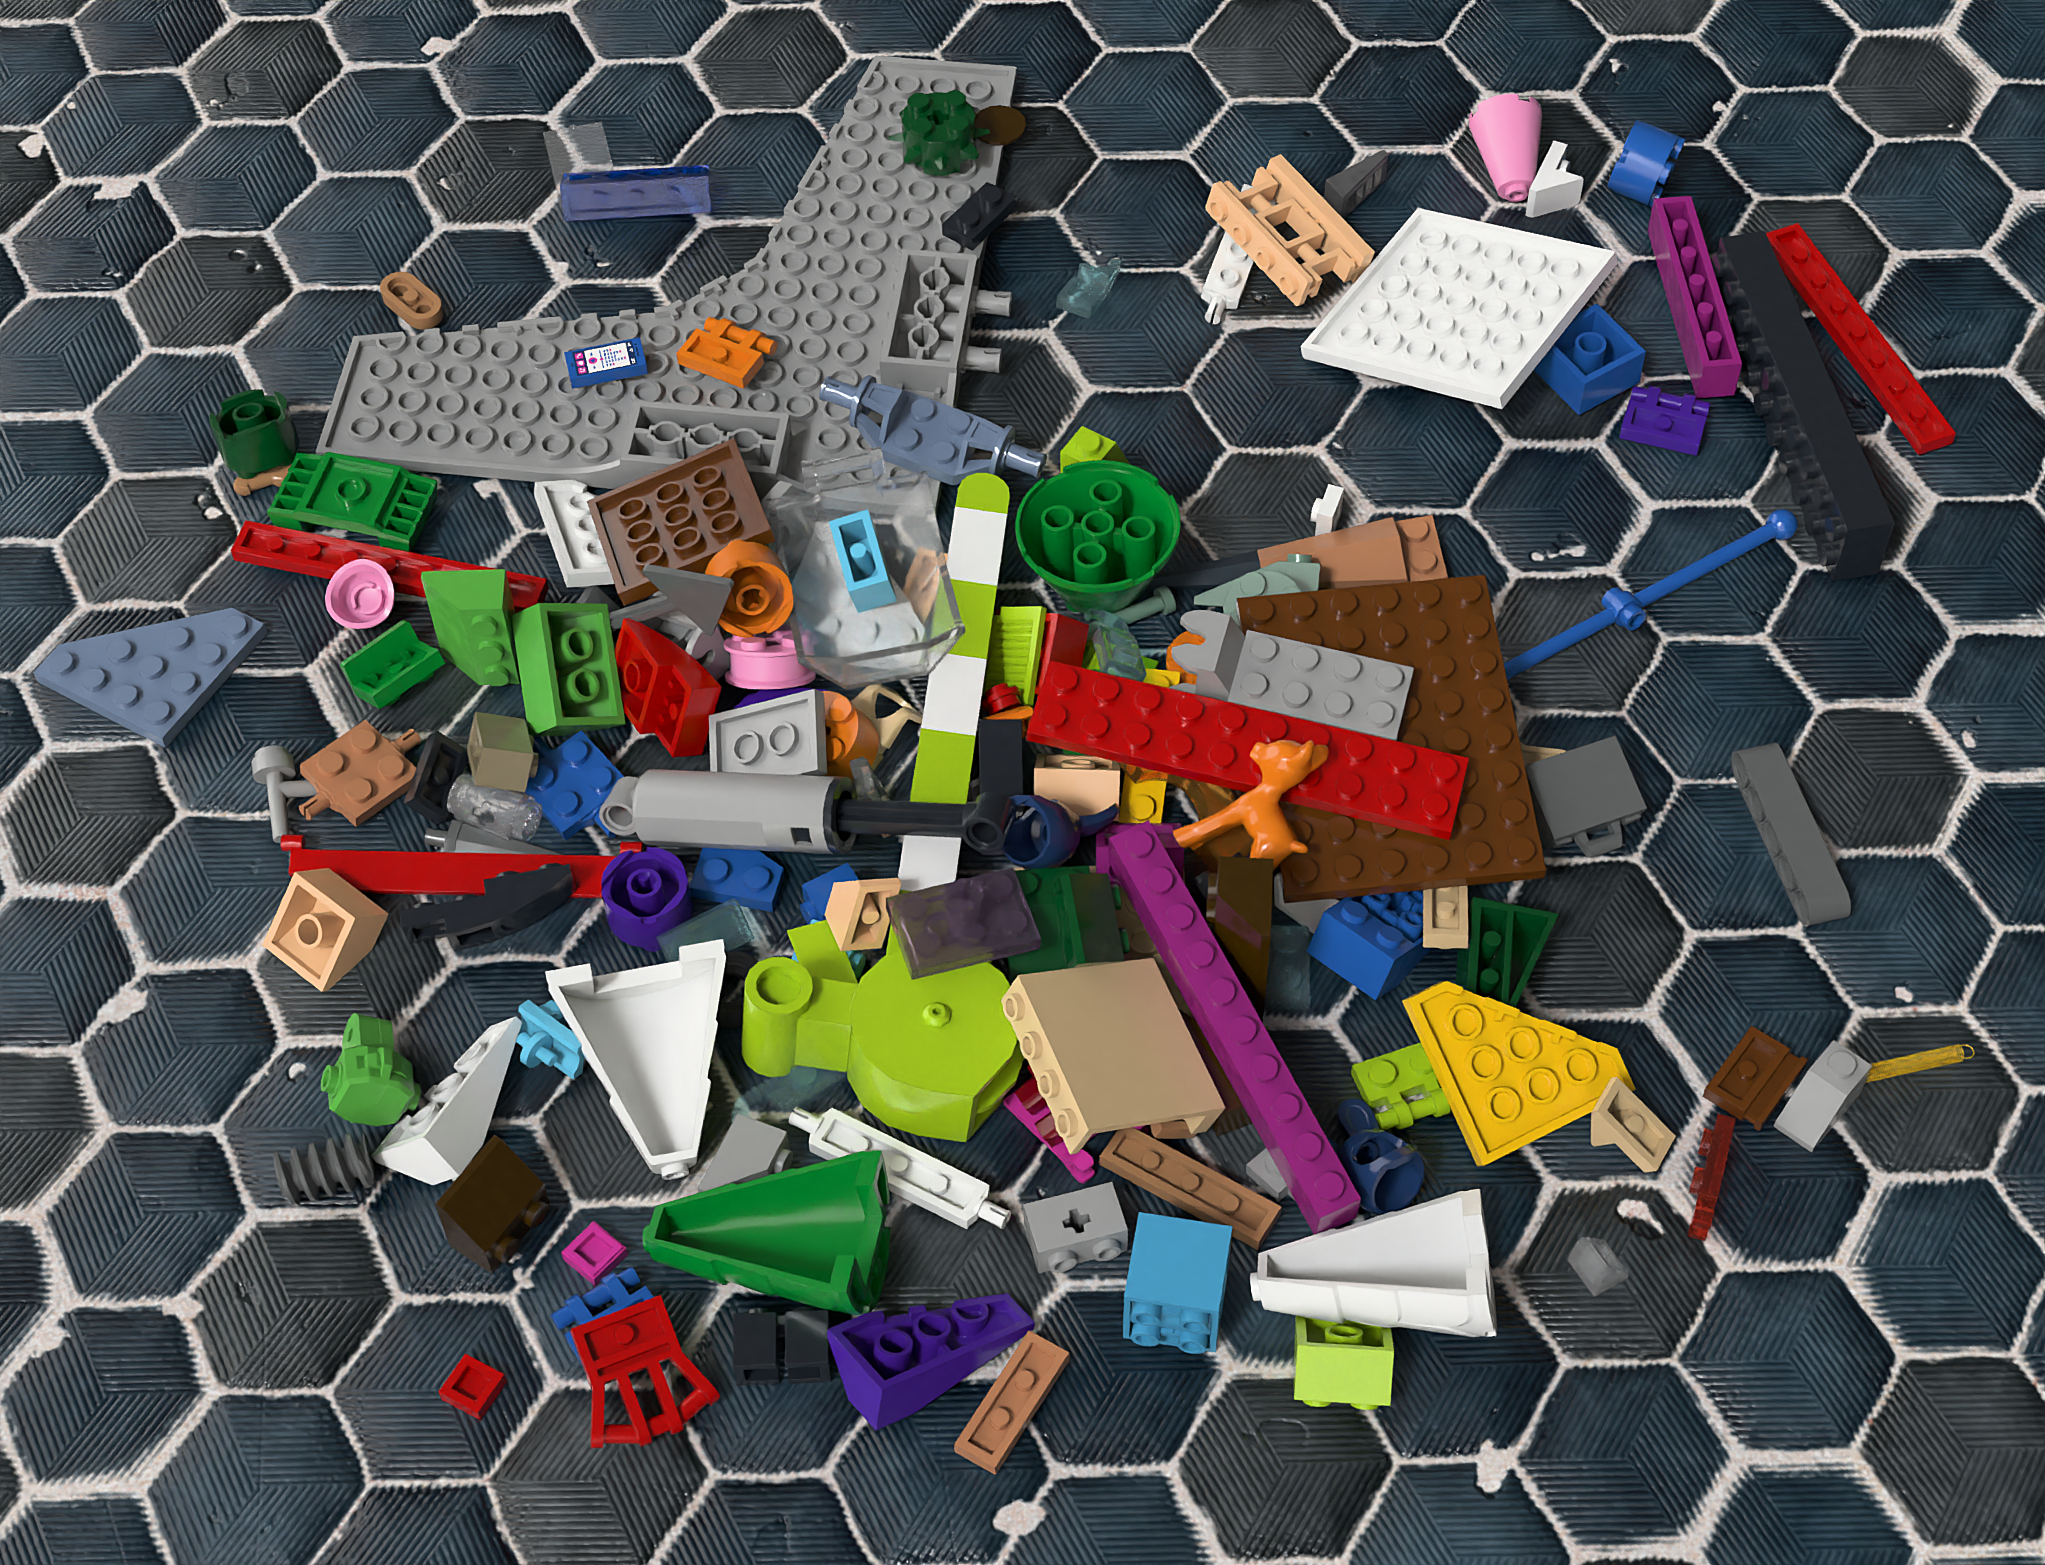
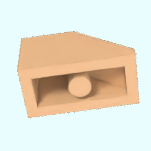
(859, 912)

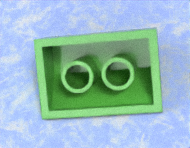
(474, 622)
(567, 668)

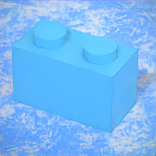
(862, 561)

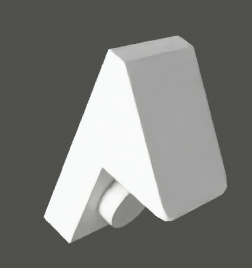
(1553, 185)

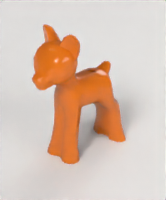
(1282, 767)

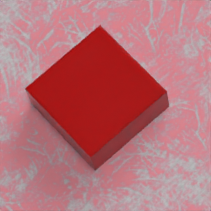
(472, 1386)

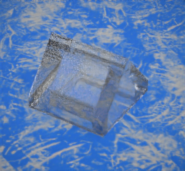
(1596, 1265)

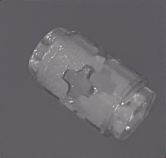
(495, 810)

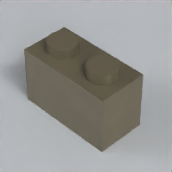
(501, 752)

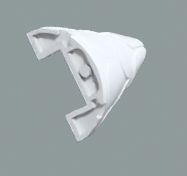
(651, 1046)
(1394, 1270)

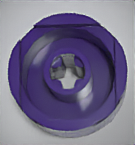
(645, 896)

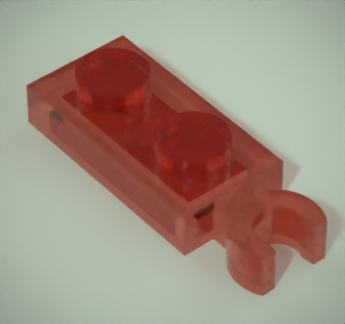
(1707, 1180)

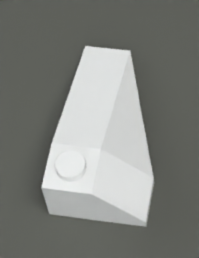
(454, 1123)

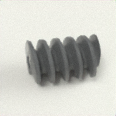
(324, 1169)

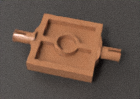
(359, 773)

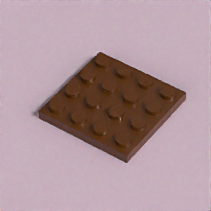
(678, 518)

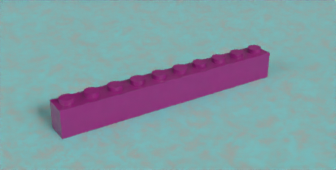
(1233, 1029)

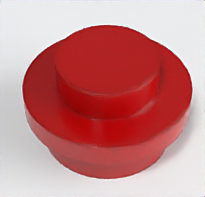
(1001, 698)

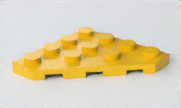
(1507, 1070)

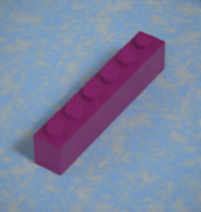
(1694, 297)

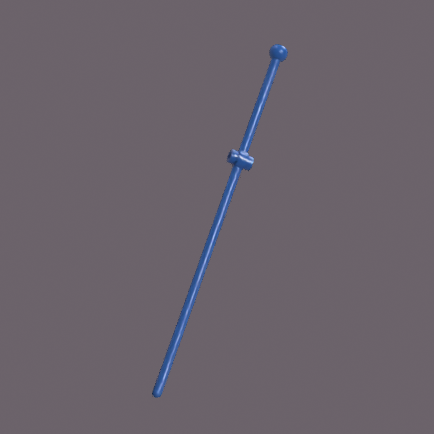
(1627, 610)

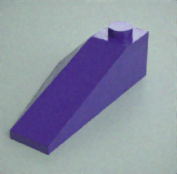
(912, 1358)

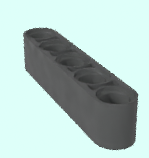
(1790, 834)

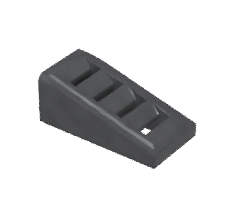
(1353, 185)

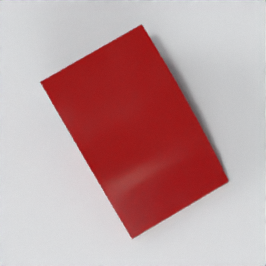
(664, 689)

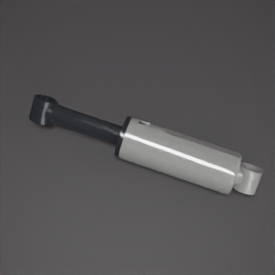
(786, 813)

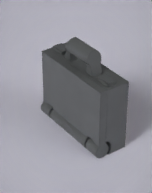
(1584, 795)

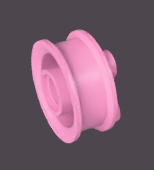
(766, 661)

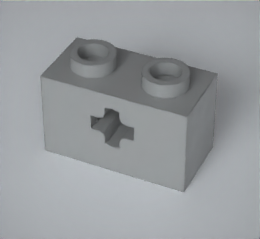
(1053, 1223)

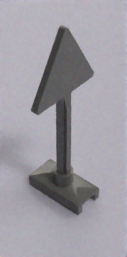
(693, 593)

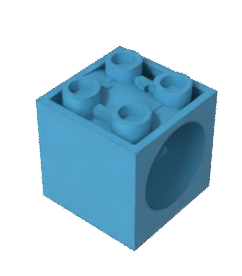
(1176, 1283)

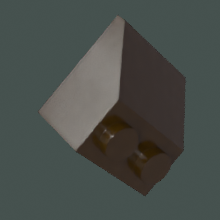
(492, 1206)

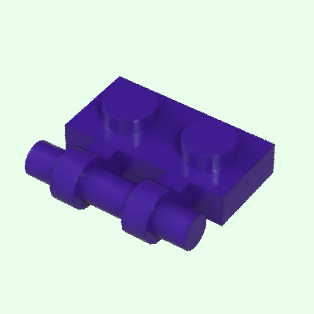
(1665, 420)

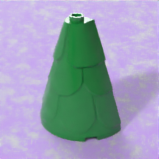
(790, 1234)

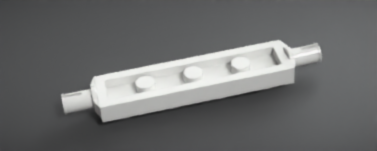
(1227, 275)
(908, 1170)

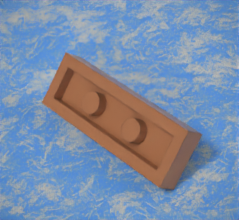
(1011, 1402)

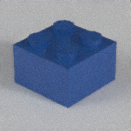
(1592, 361)

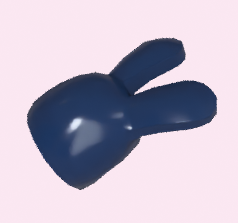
(1050, 832)
(1378, 1163)

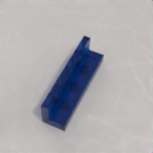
(636, 193)

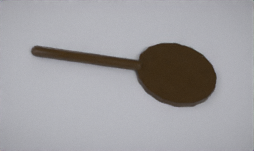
(1004, 123)

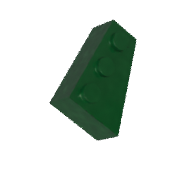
(1501, 948)

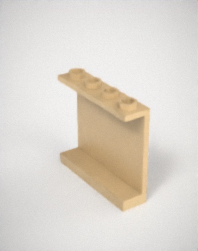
(1110, 1050)

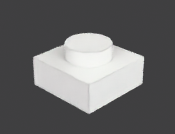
(1327, 510)

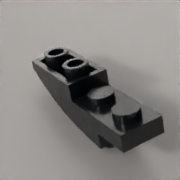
(509, 905)

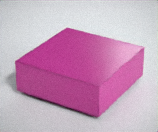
(594, 1253)

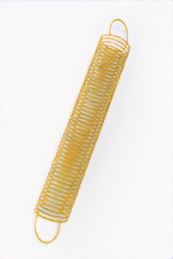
(1911, 1056)

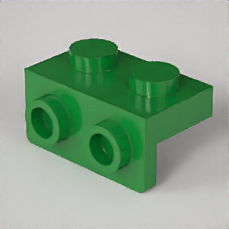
(390, 665)

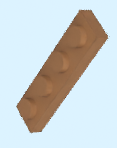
(1190, 1185)

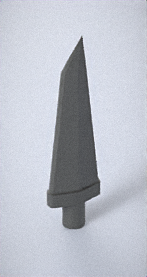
(470, 839)

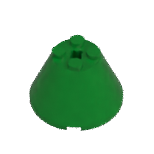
(1098, 533)

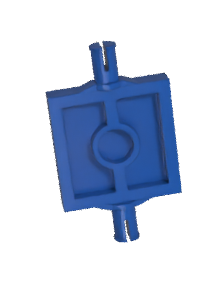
(572, 784)

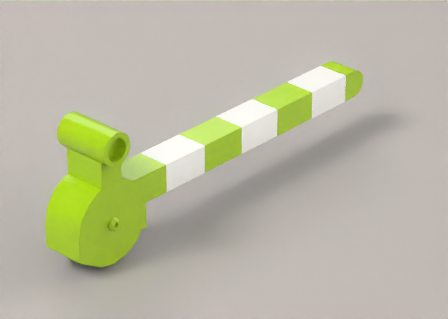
(934, 1047)

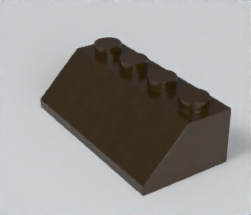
(1241, 920)

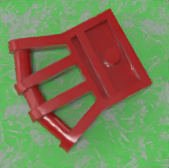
(629, 1343)

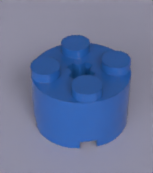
(1645, 163)

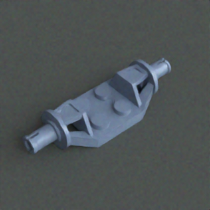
(929, 434)

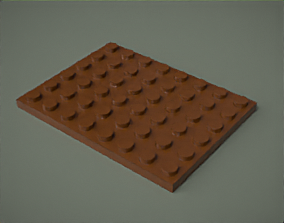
(1453, 706)

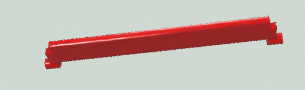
(440, 871)

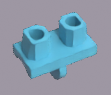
(548, 1040)

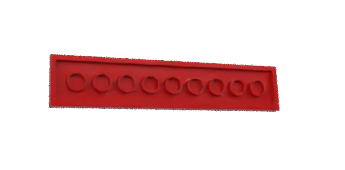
(1214, 740)

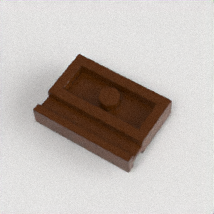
(1754, 1078)

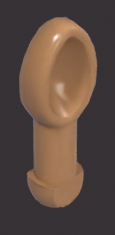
(264, 479)

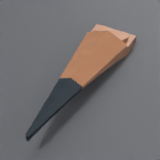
(1347, 558)

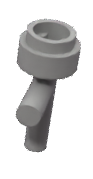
(276, 768)

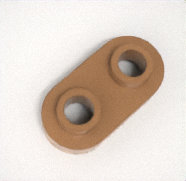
(411, 300)

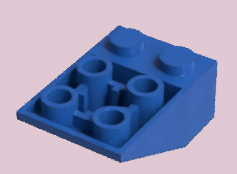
(1372, 939)

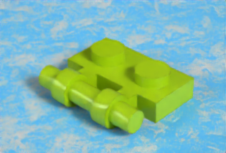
(1396, 1077)

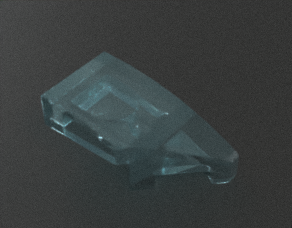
(1088, 289)

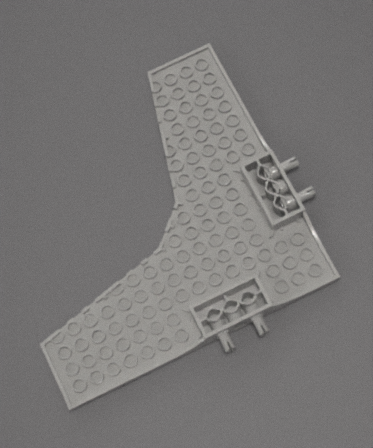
(843, 286)

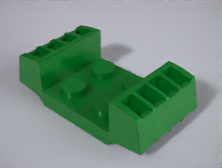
(354, 497)

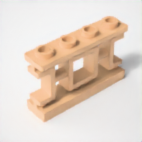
(1306, 213)

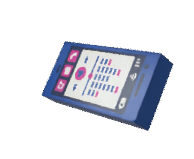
(606, 363)

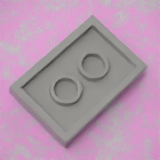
(771, 737)

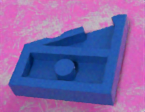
(739, 875)

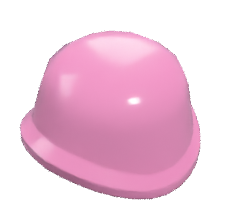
(360, 595)

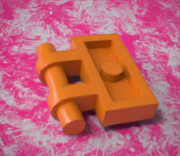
(720, 357)

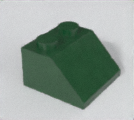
(1088, 920)

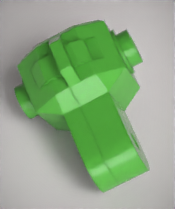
(370, 1079)

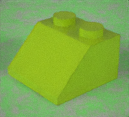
(1342, 1363)

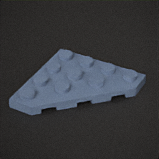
(155, 673)

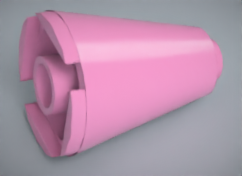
(1509, 142)

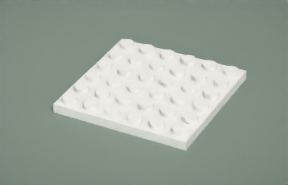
(1459, 307)

